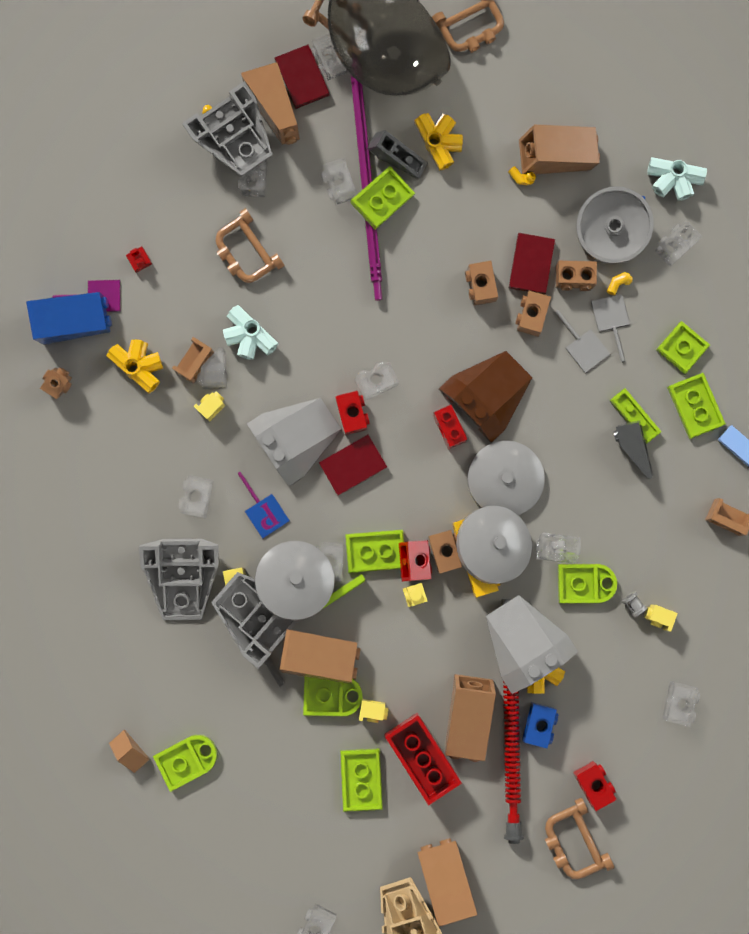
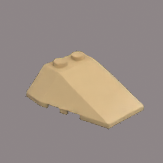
(406, 910)

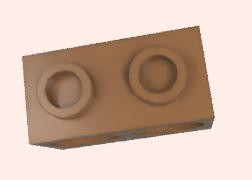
(575, 269)

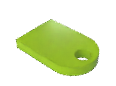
(584, 583)
(329, 697)
(185, 761)

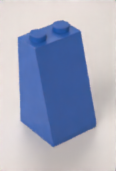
(68, 317)

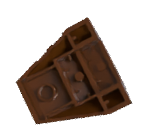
(489, 392)

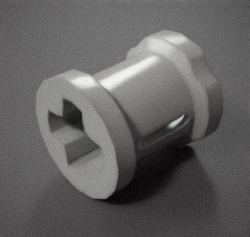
(634, 604)

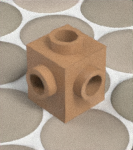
(50, 384)

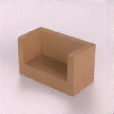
(193, 360)
(728, 518)

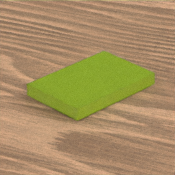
(382, 197)
(696, 405)
(373, 551)
(361, 780)

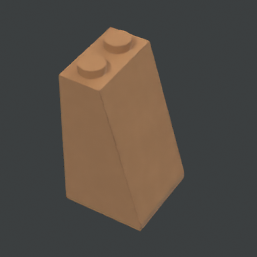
(273, 101)
(558, 149)
(319, 657)
(470, 718)
(446, 882)

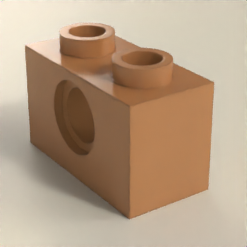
(484, 272)
(538, 303)
(437, 542)

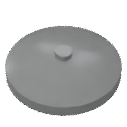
(615, 225)
(506, 477)
(494, 545)
(294, 580)

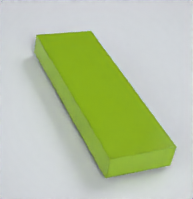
(632, 411)
(345, 589)

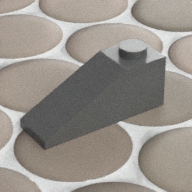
(396, 154)
(633, 443)

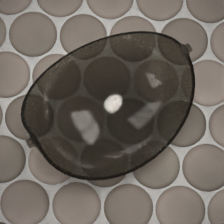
(389, 44)

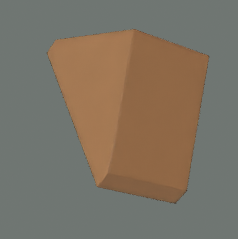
(128, 752)

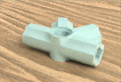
(679, 182)
(247, 341)

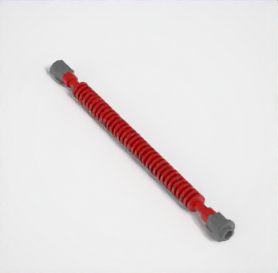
(513, 826)

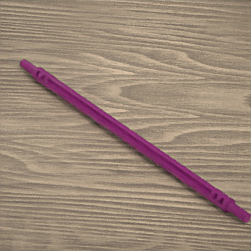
(366, 179)

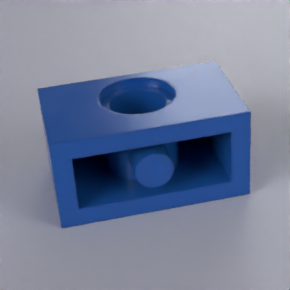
(540, 737)

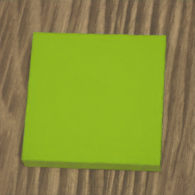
(683, 347)

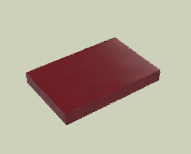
(302, 76)
(531, 263)
(353, 465)

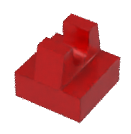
(138, 259)

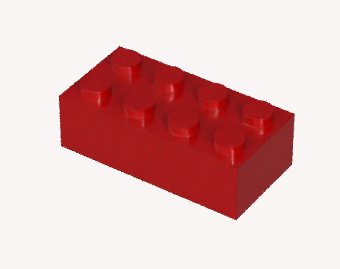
(422, 758)

